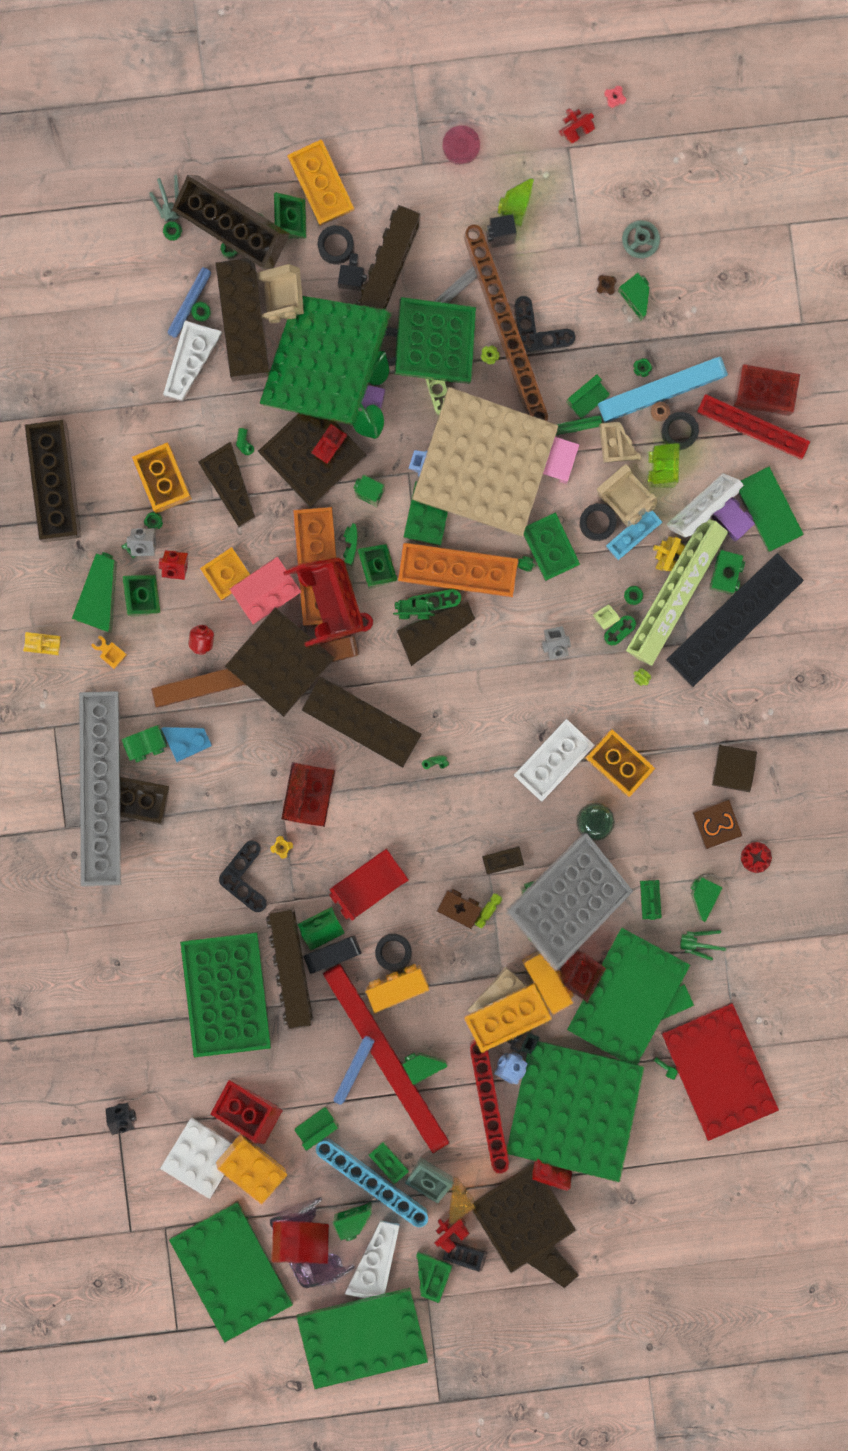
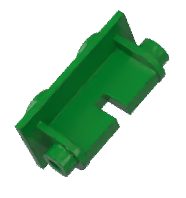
(406, 609)
(650, 899)

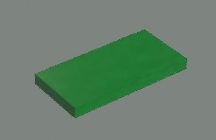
(769, 509)

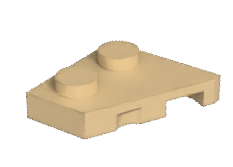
(616, 444)

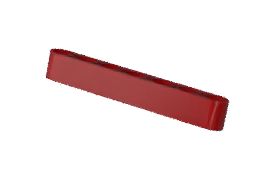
(488, 1115)

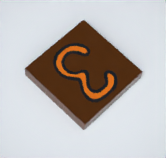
(717, 824)

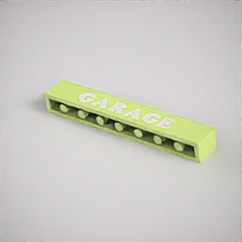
(677, 591)

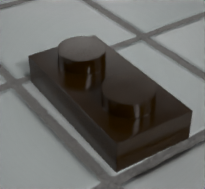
(503, 860)

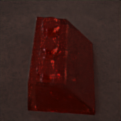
(308, 794)

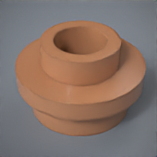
(658, 417)

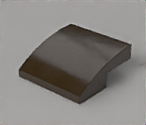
(734, 768)

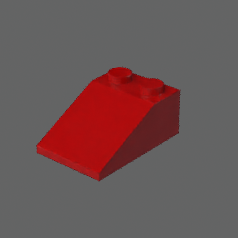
(246, 1112)
(300, 1242)

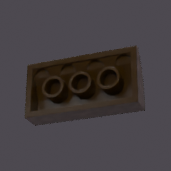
(143, 800)

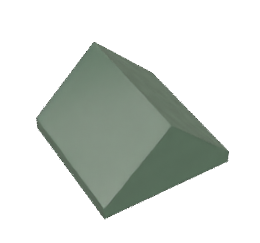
(429, 1180)

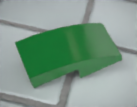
(352, 539)

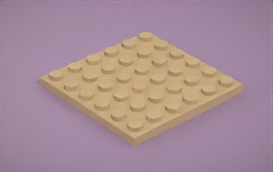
(485, 462)

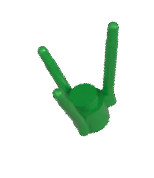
(689, 943)

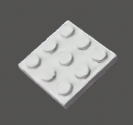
(195, 1158)

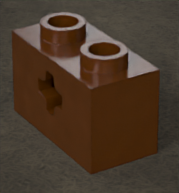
(465, 917)

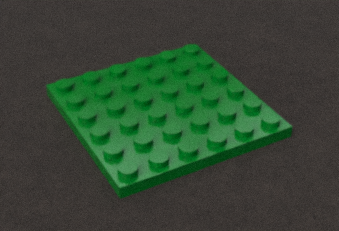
(326, 360)
(575, 1110)

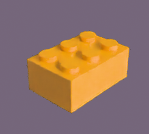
(161, 478)
(619, 763)
(548, 982)
(397, 987)
(251, 1168)

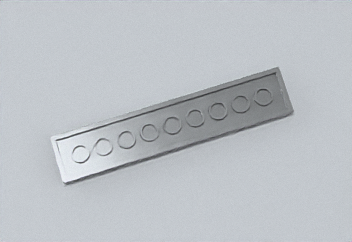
(100, 789)

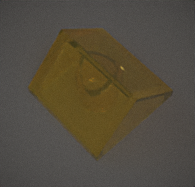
(460, 1202)

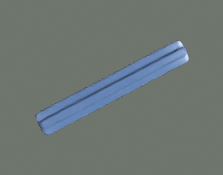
(189, 301)
(353, 1070)

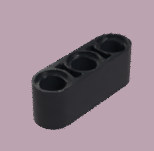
(332, 954)

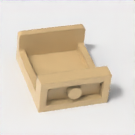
(282, 293)
(626, 496)

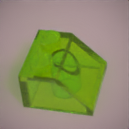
(516, 201)
(664, 466)

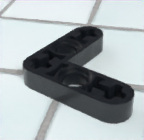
(537, 337)
(237, 874)

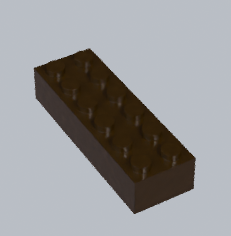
(230, 221)
(390, 258)
(242, 319)
(53, 481)
(361, 722)
(291, 968)

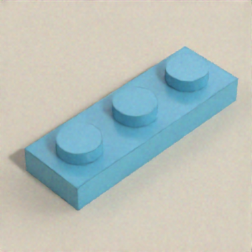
(633, 535)

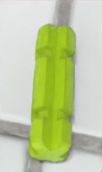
(488, 910)

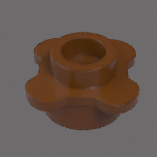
(610, 281)

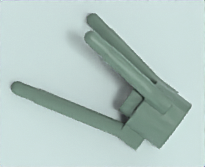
(166, 212)

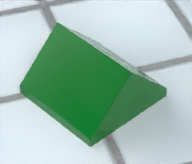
(290, 214)
(377, 565)
(141, 595)

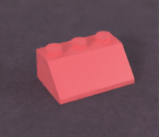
(264, 590)

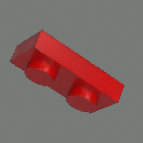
(552, 1175)

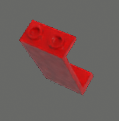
(368, 885)

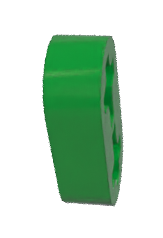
(622, 634)

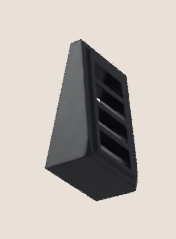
(470, 1265)

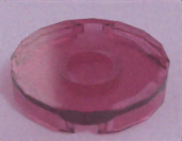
(461, 145)

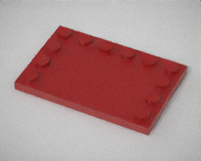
(720, 1071)

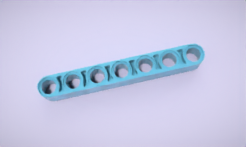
(662, 389)
(376, 1191)

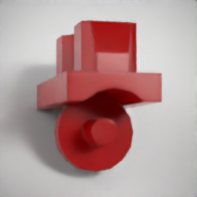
(584, 121)
(329, 444)
(458, 1228)

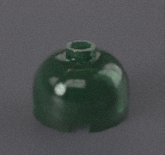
(595, 820)

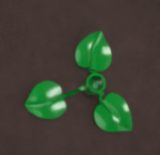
(371, 420)

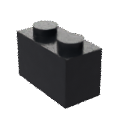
(501, 231)

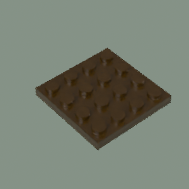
(305, 473)
(278, 662)
(522, 1219)

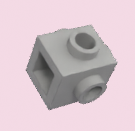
(142, 542)
(559, 645)

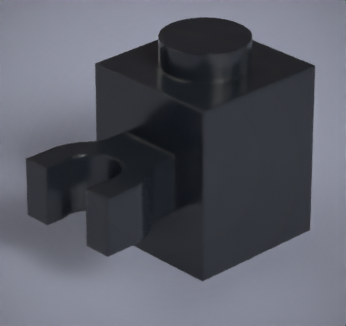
(351, 276)

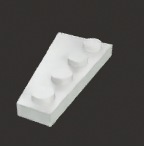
(191, 354)
(374, 1268)

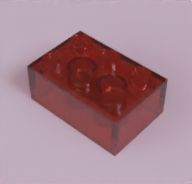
(766, 390)

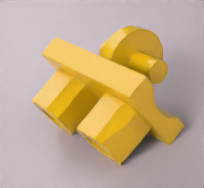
(666, 553)
(42, 643)

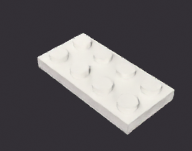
(705, 505)
(554, 760)

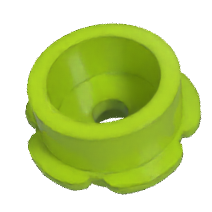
(490, 359)
(642, 677)

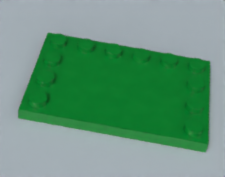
(225, 994)
(629, 997)
(231, 1271)
(362, 1338)

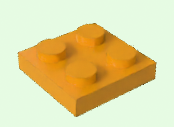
(224, 572)

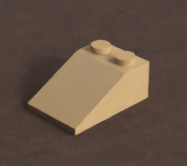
(502, 986)

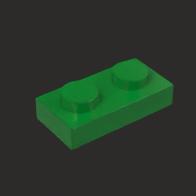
(388, 1162)

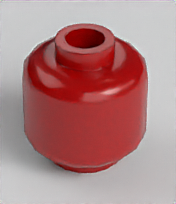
(201, 639)

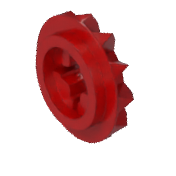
(747, 859)

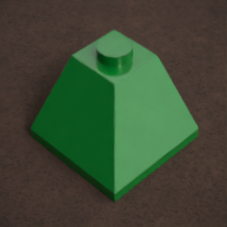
(351, 1221)

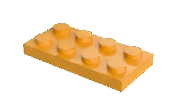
(320, 182)
(507, 1017)

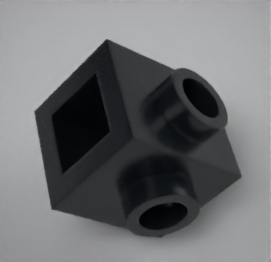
(524, 1042)
(120, 1118)

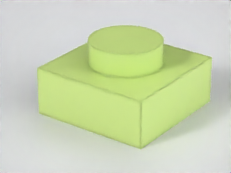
(606, 617)

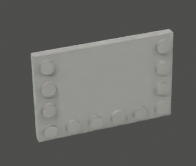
(569, 901)

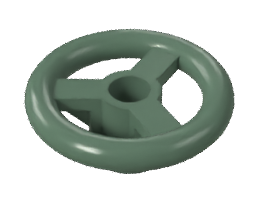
(641, 232)

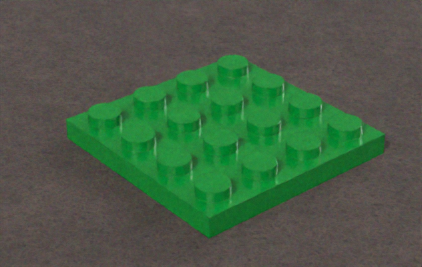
(435, 340)

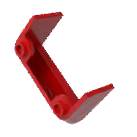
(333, 597)

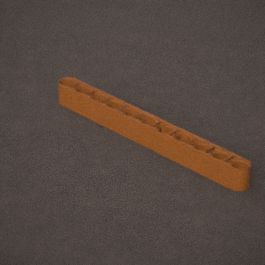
(504, 317)
(225, 679)

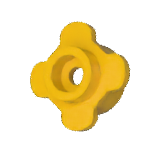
(276, 847)

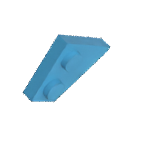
(186, 741)

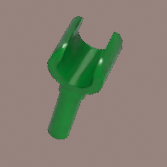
(671, 1071)

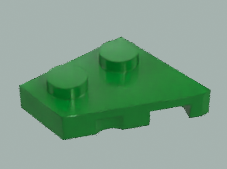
(432, 1276)

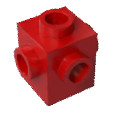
(174, 565)

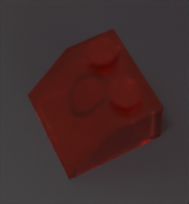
(581, 974)

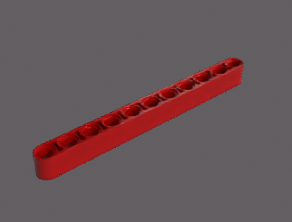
(386, 1058)

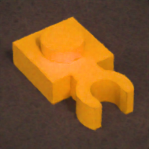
(110, 653)

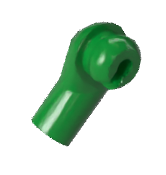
(242, 444)
(432, 761)

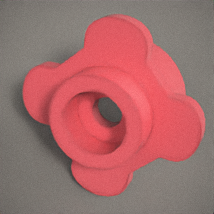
(613, 102)

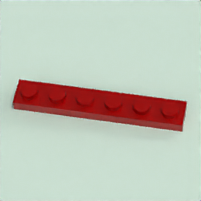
(753, 427)

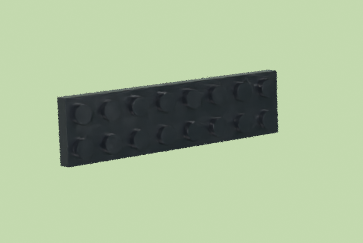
(734, 620)

